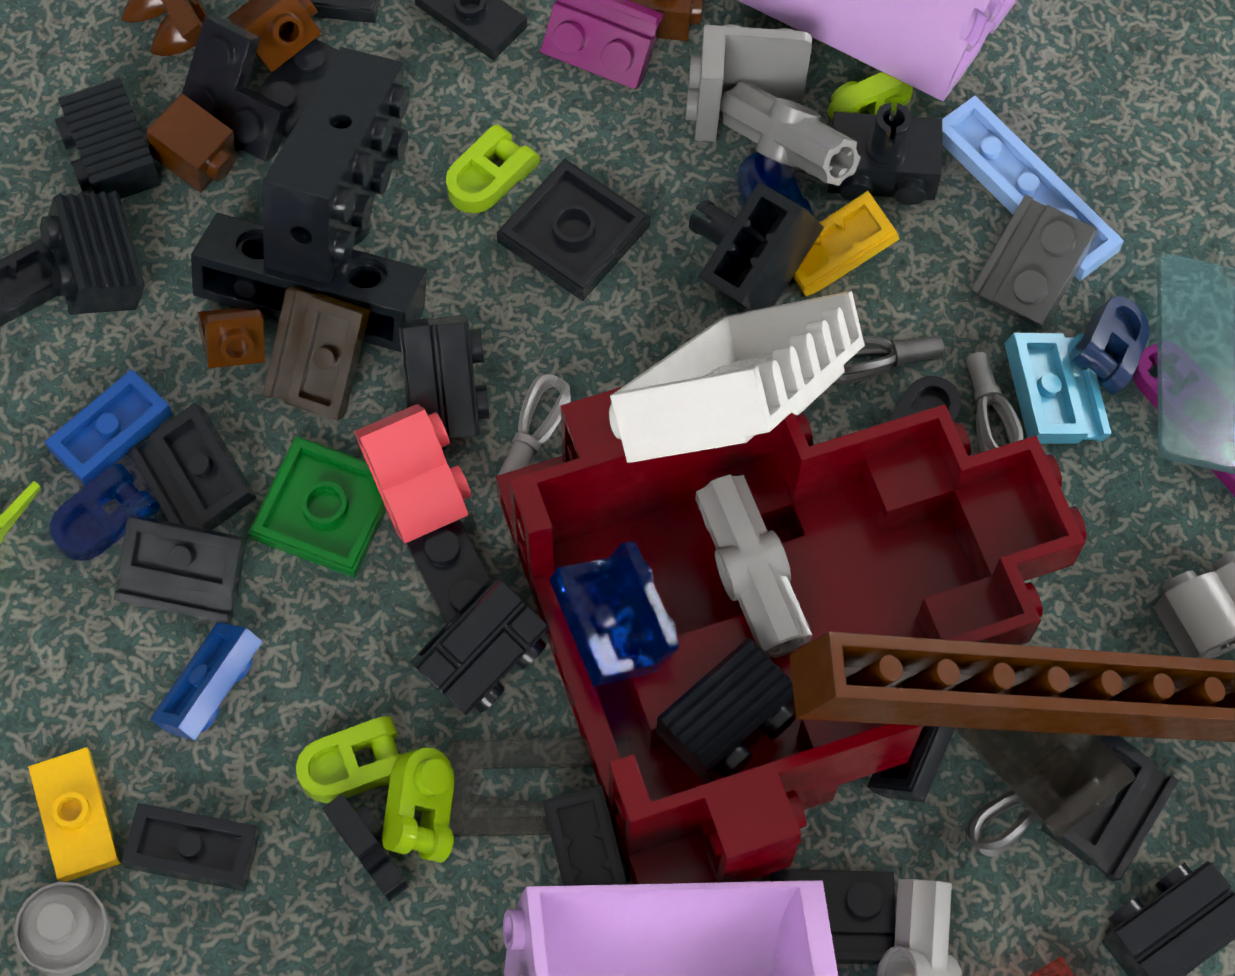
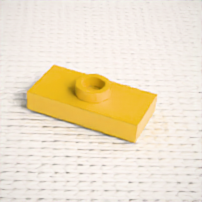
(846, 242)
(74, 815)

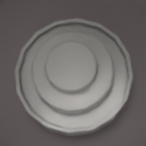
(62, 929)

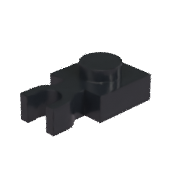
(359, 831)

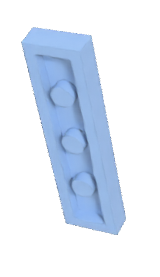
(1013, 169)

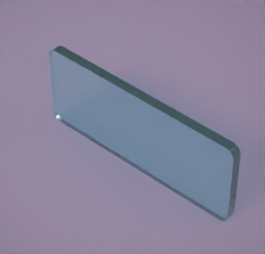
(1196, 362)

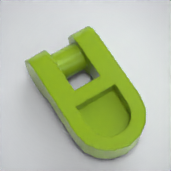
(869, 95)
(478, 183)
(330, 767)
(421, 783)

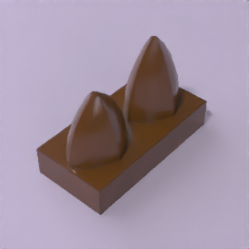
(177, 31)

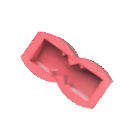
(413, 471)

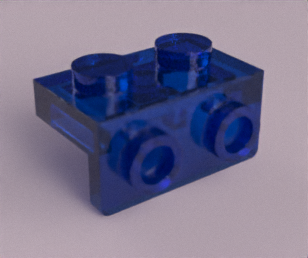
(615, 615)

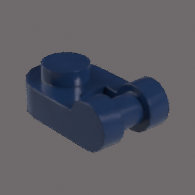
(1124, 332)

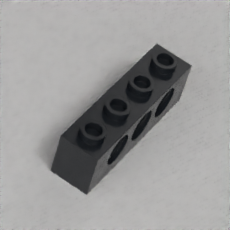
(231, 271)

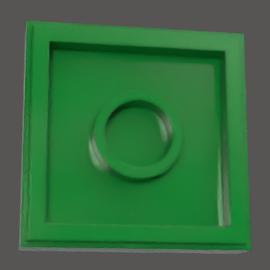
(321, 508)

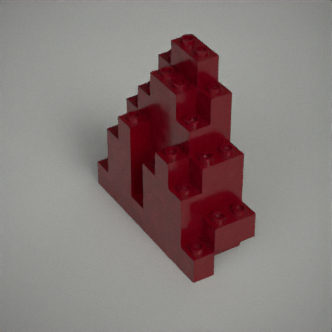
(879, 540)

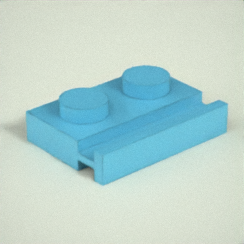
(1053, 393)

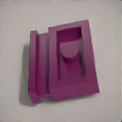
(603, 37)

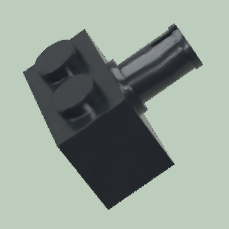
(896, 152)
(756, 248)

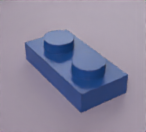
(108, 427)
(206, 680)

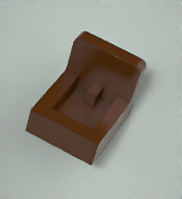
(232, 336)

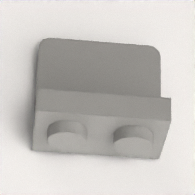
(729, 54)

